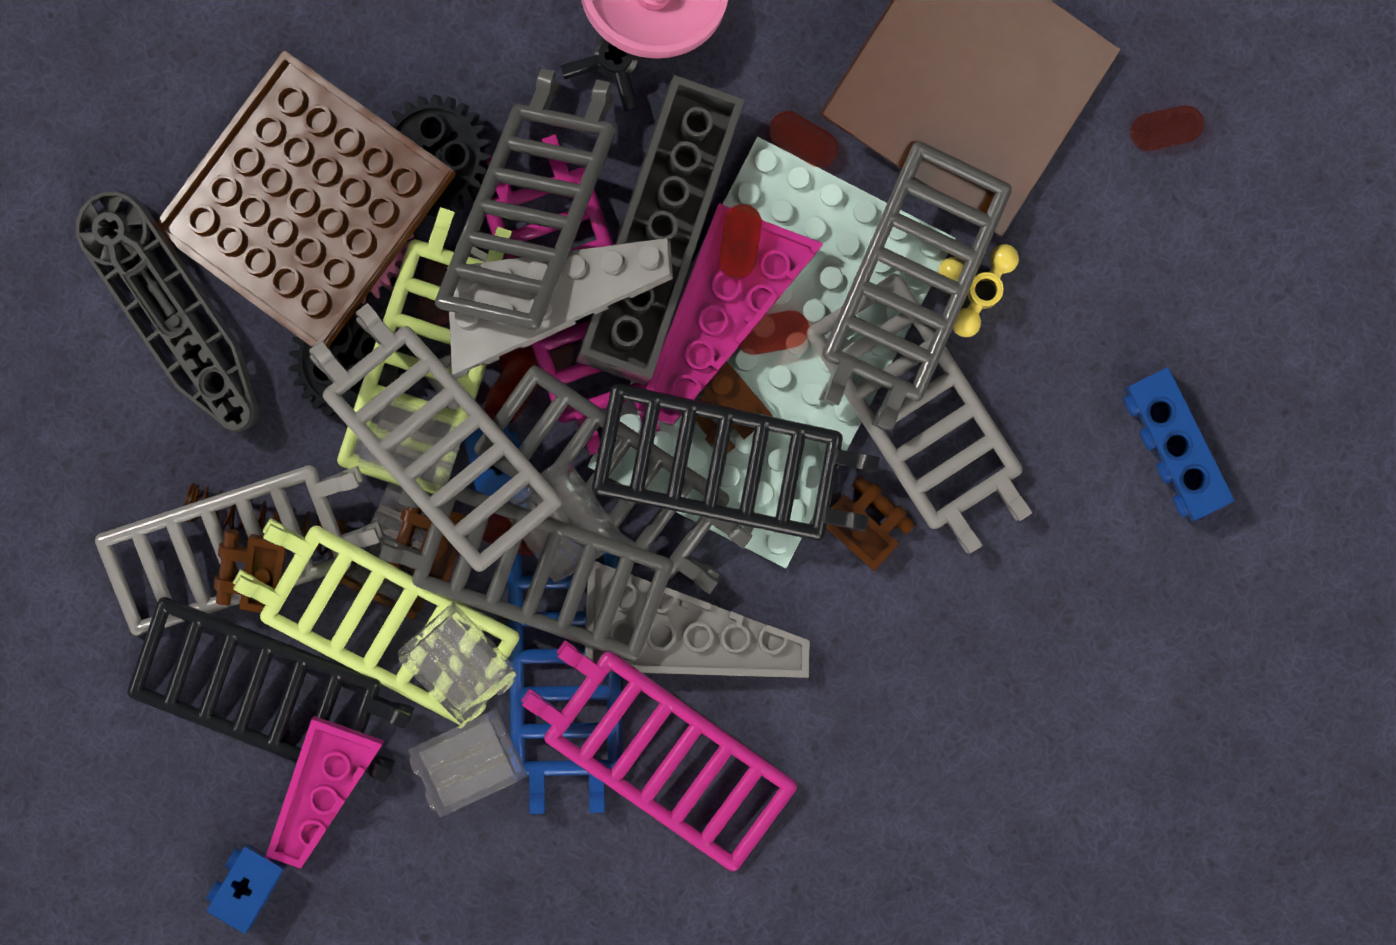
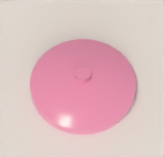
(655, 26)

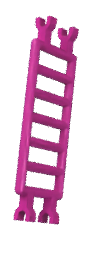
(576, 332)

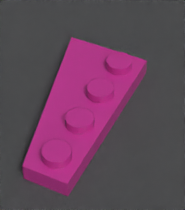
(322, 781)

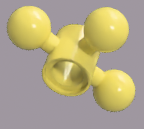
(1003, 260)

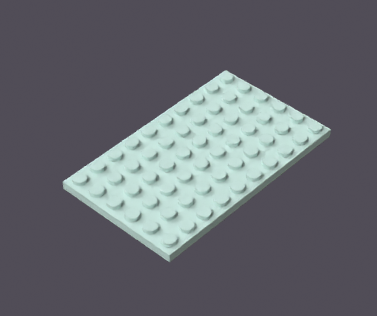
(791, 380)

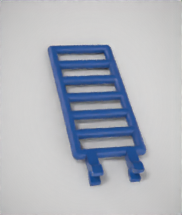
(520, 731)

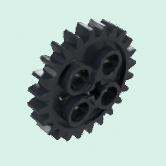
(416, 126)
(308, 369)

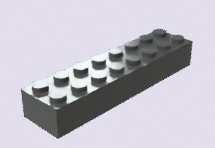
(670, 204)

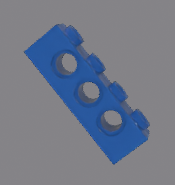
(1213, 490)

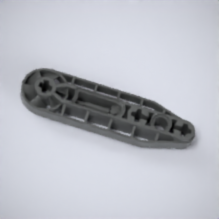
(182, 329)

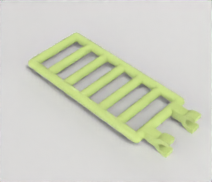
(394, 318)
(348, 552)

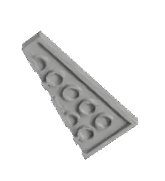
(586, 286)
(694, 634)

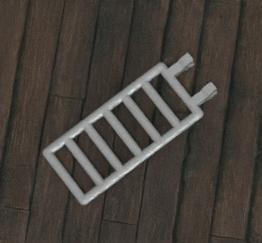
(896, 457)
(406, 478)
(206, 508)

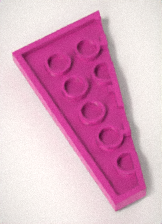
(722, 311)

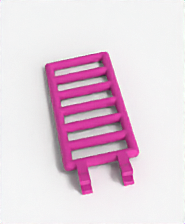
(697, 724)

